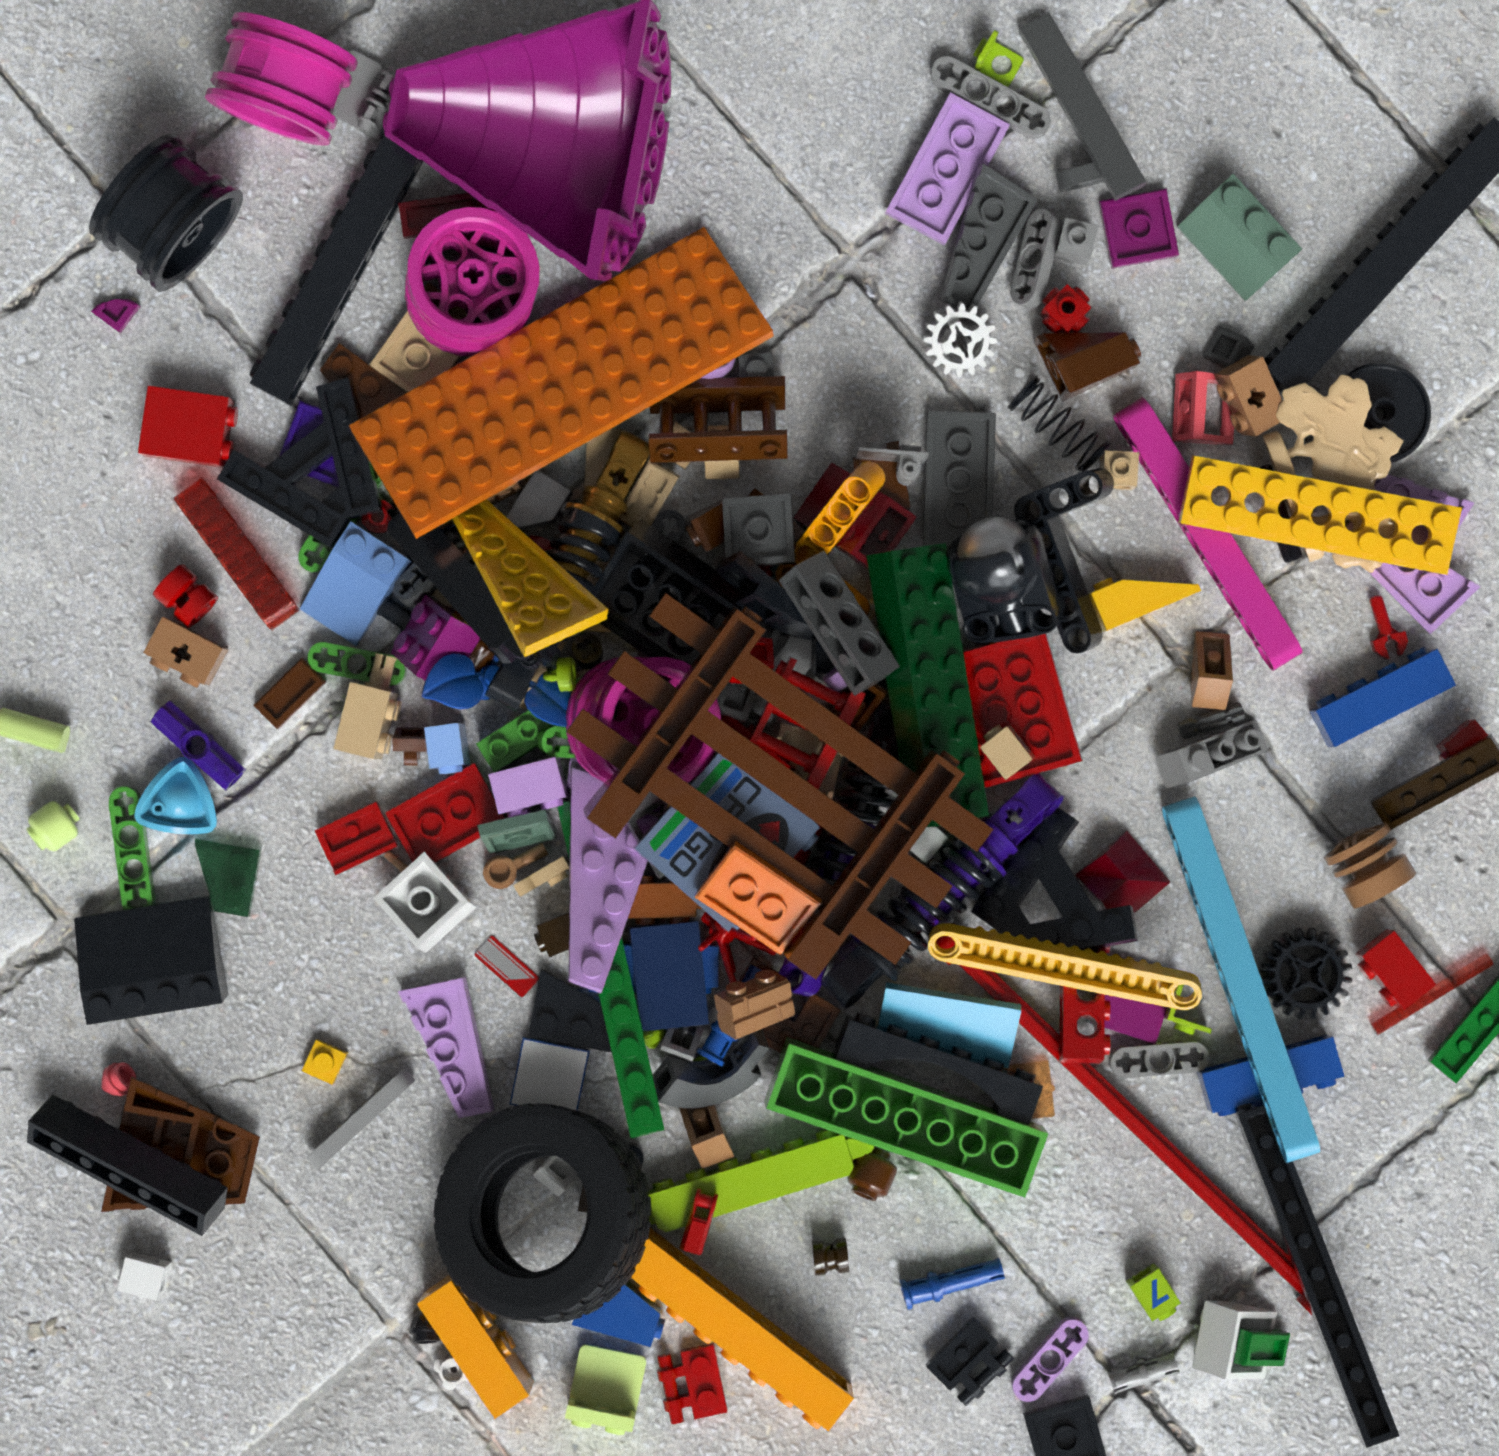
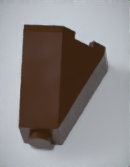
(1086, 359)

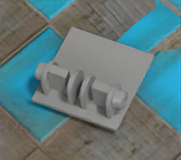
(367, 96)
(907, 458)

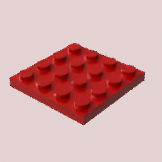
(1021, 688)

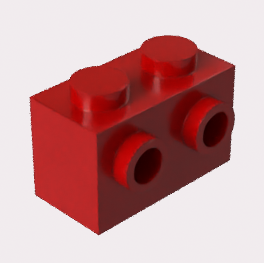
(1394, 969)

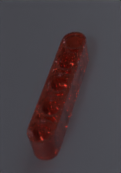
(236, 554)

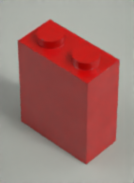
(187, 426)

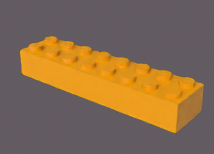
(742, 1333)

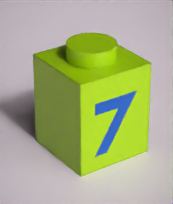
(1154, 1293)

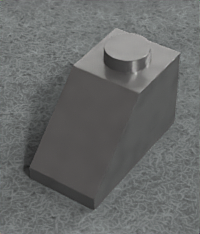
(539, 502)

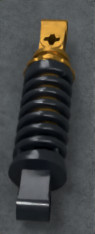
(581, 541)

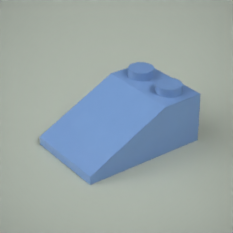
(354, 583)

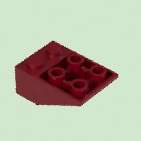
(873, 532)

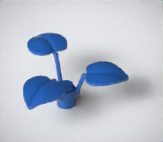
(460, 687)

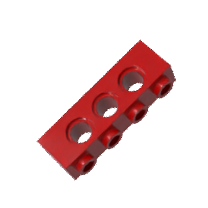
(1072, 1044)

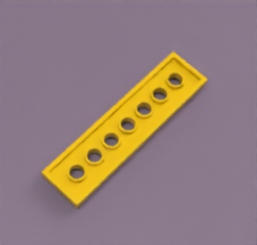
(1339, 500)

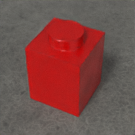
(1460, 738)

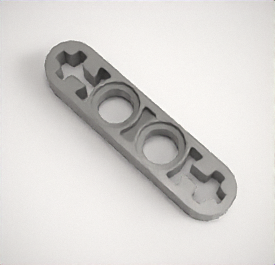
(993, 92)
(360, 1119)

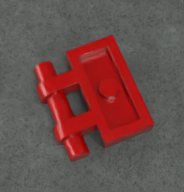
(703, 1383)

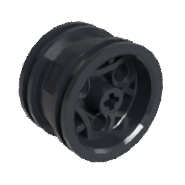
(165, 212)

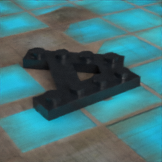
(274, 484)
(1040, 859)

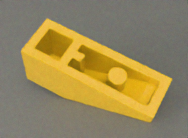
(1131, 599)

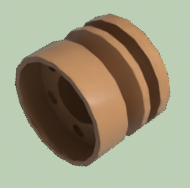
(1370, 866)

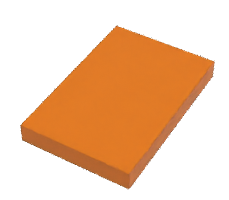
(758, 898)

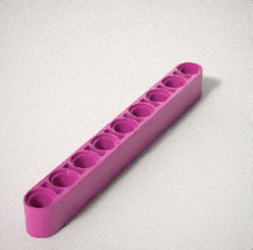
(1215, 548)

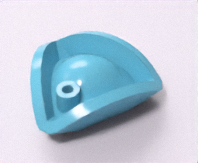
(177, 801)

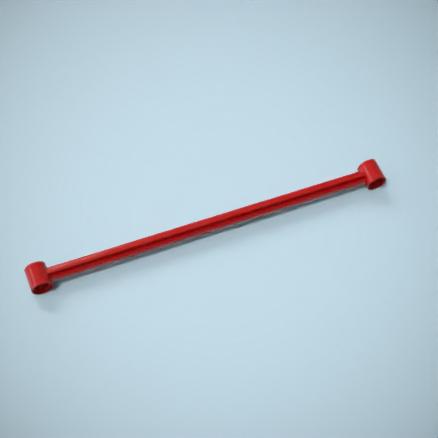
(1142, 1129)

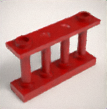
(813, 764)

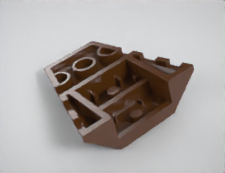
(188, 1136)

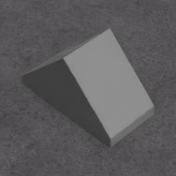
(683, 1040)

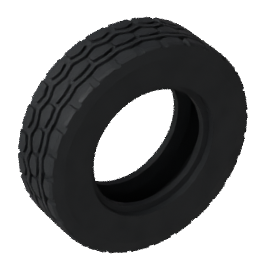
(471, 1199)

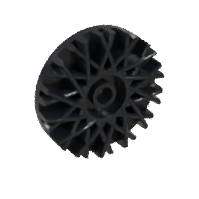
(1402, 401)

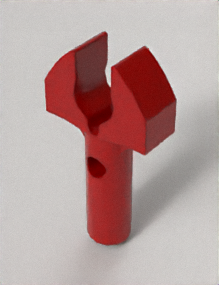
(1385, 629)

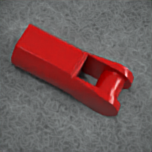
(697, 1226)

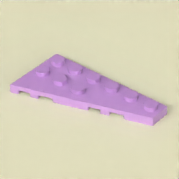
(601, 884)

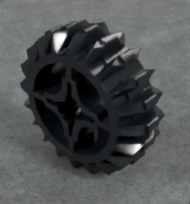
(1316, 962)

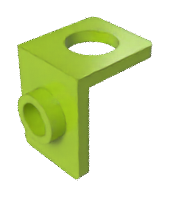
(988, 51)
(1183, 1024)

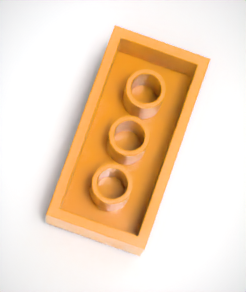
(477, 1346)

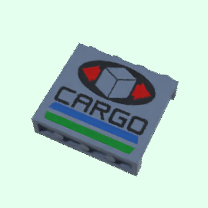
(690, 853)

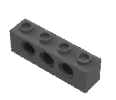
(839, 623)

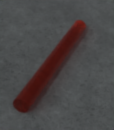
(1442, 988)

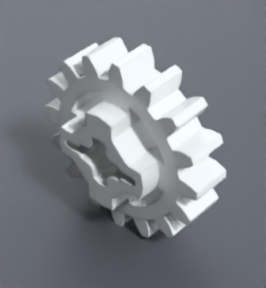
(947, 345)

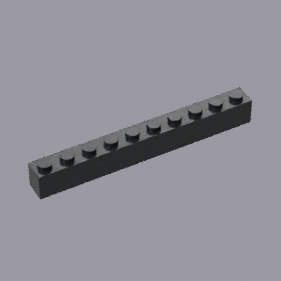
(1389, 261)
(336, 271)
(1318, 1281)

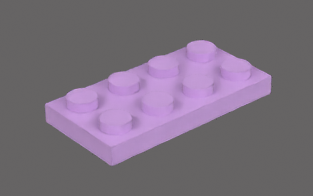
(945, 168)

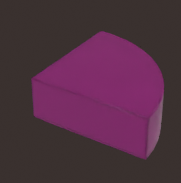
(116, 312)

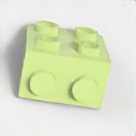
(606, 1389)

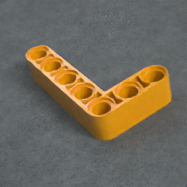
(838, 517)

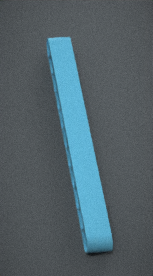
(1241, 980)

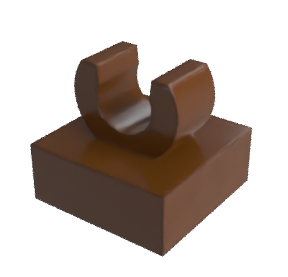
(411, 741)

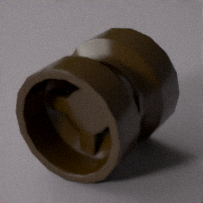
(830, 1256)

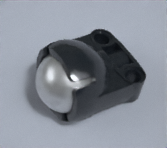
(1005, 580)

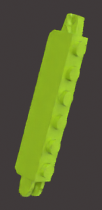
(756, 1179)

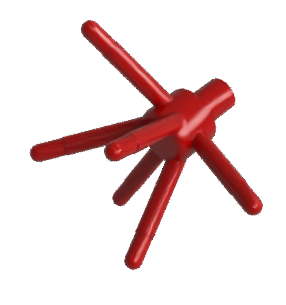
(724, 938)

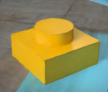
(324, 1061)

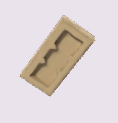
(649, 494)

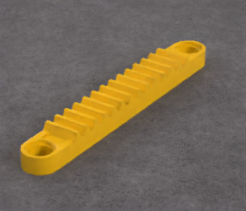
(1065, 966)

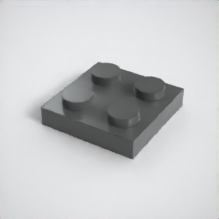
(760, 528)

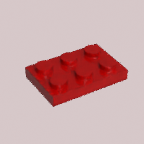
(445, 815)

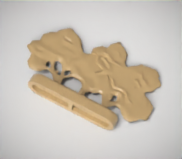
(1340, 450)

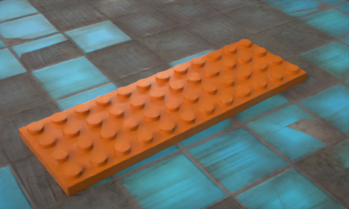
(560, 382)

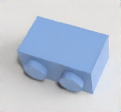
(447, 747)

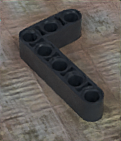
(1060, 551)

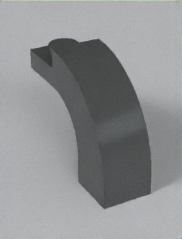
(705, 1083)

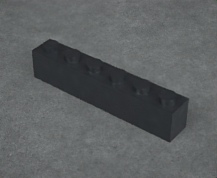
(127, 1164)

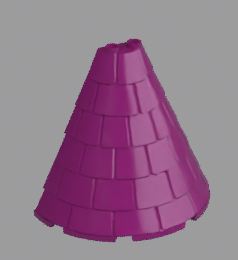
(550, 129)

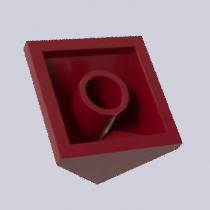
(1122, 875)

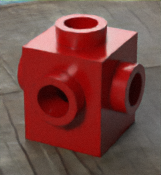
(1059, 321)

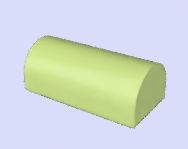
(33, 730)

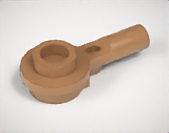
(502, 871)

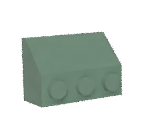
(1239, 237)

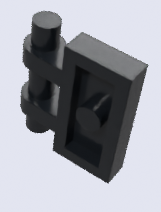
(962, 1354)

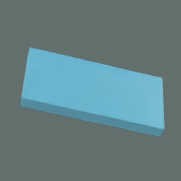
(954, 1019)

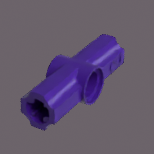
(182, 730)

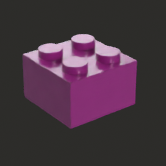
(431, 635)

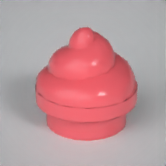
(117, 1078)

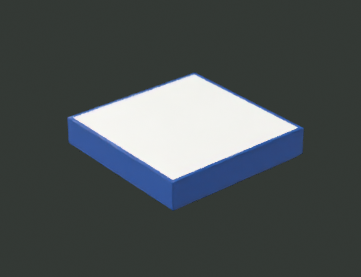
(549, 1074)

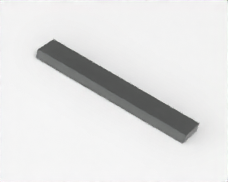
(1082, 106)

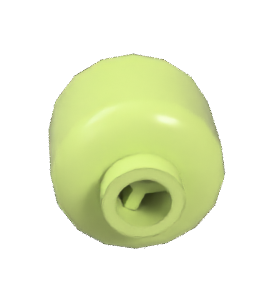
(53, 826)

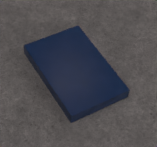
(669, 976)

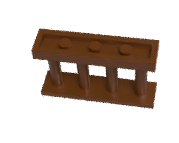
(721, 395)

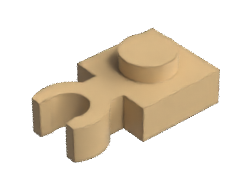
(552, 873)

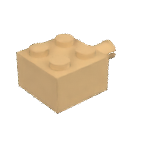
(369, 713)

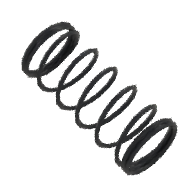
(1030, 388)

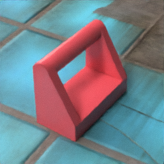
(1191, 411)

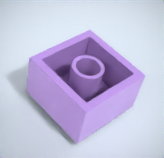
(529, 786)

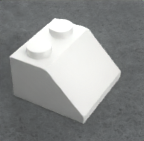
(424, 902)
(1220, 1334)

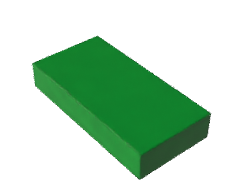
(1261, 1347)

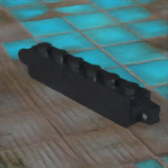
(461, 584)

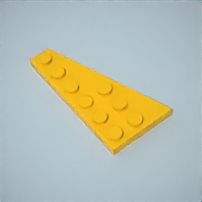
(528, 586)

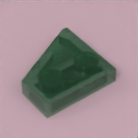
(229, 875)

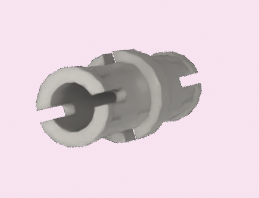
(1143, 1372)

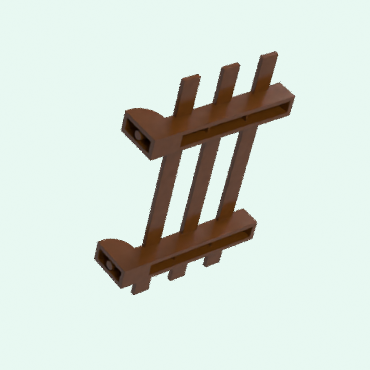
(685, 711)

